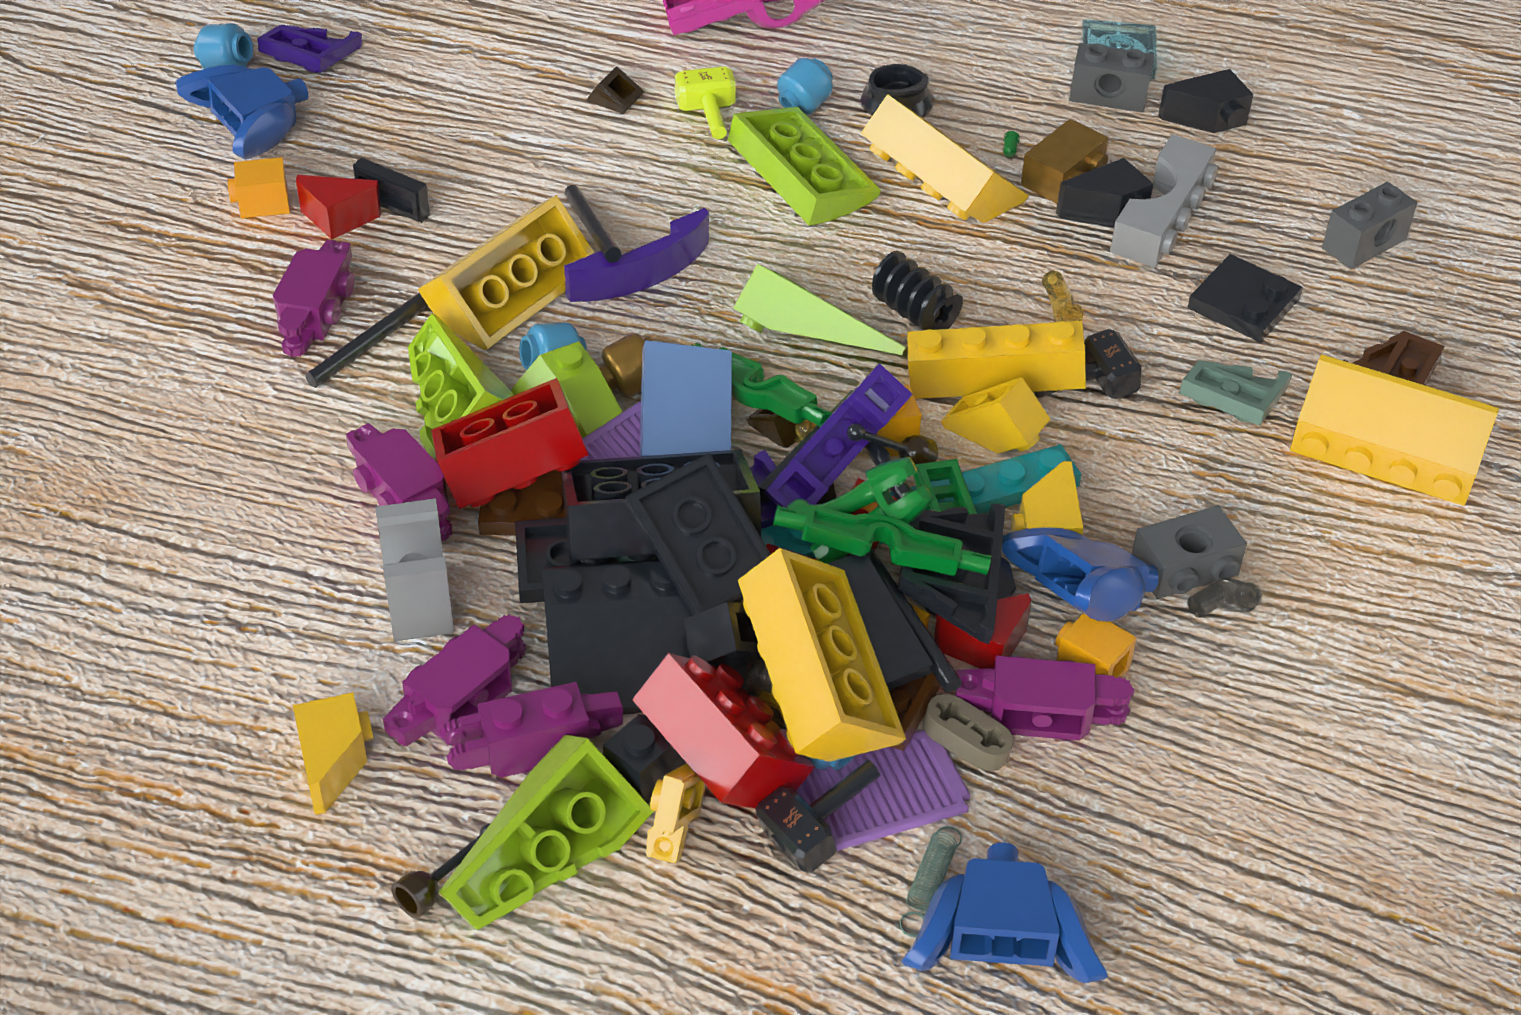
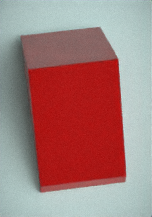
(338, 203)
(1010, 627)

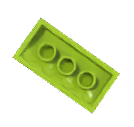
(801, 163)

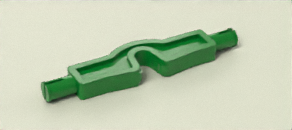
(774, 394)
(906, 544)

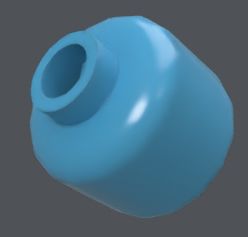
(223, 45)
(805, 85)
(545, 338)

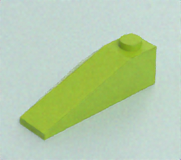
(789, 308)
(449, 379)
(580, 381)
(550, 827)

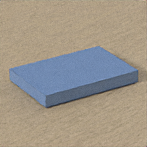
(685, 399)

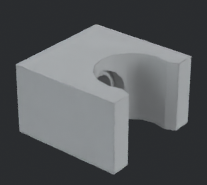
(414, 570)

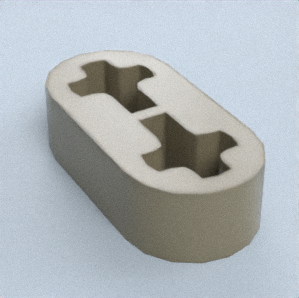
(967, 732)

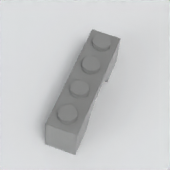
(1151, 226)

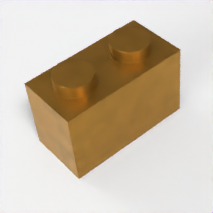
(1061, 156)

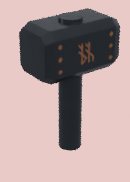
(1111, 364)
(800, 828)

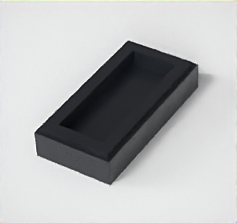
(396, 190)

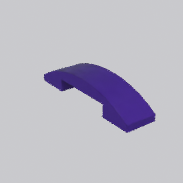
(641, 268)
(829, 448)

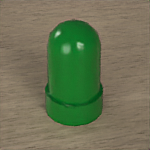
(1011, 142)

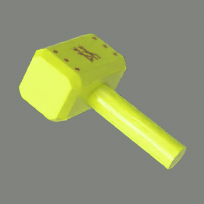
(709, 91)

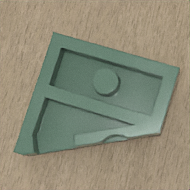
(1234, 390)

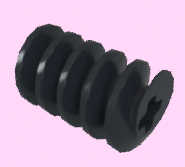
(915, 293)

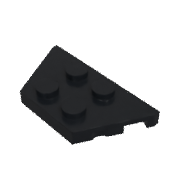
(968, 596)

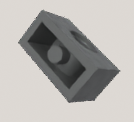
(1124, 89)
(1369, 225)
(1191, 550)

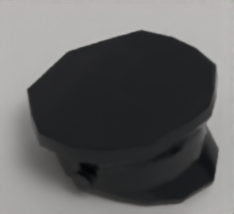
(900, 82)

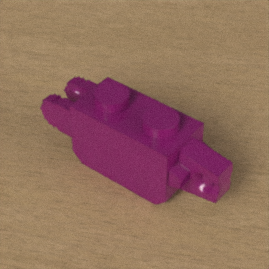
(312, 295)
(398, 470)
(457, 679)
(1046, 696)
(522, 728)

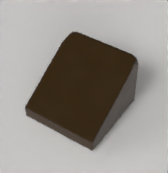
(616, 92)
(773, 427)

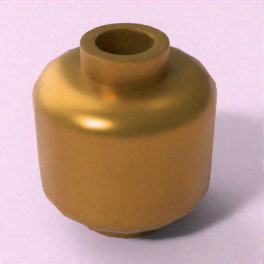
(624, 364)

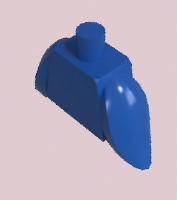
(247, 102)
(1085, 573)
(1005, 915)

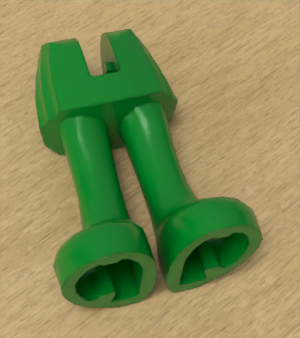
(874, 490)

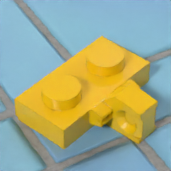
(676, 803)

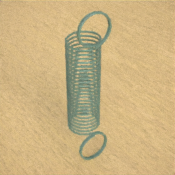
(940, 847)

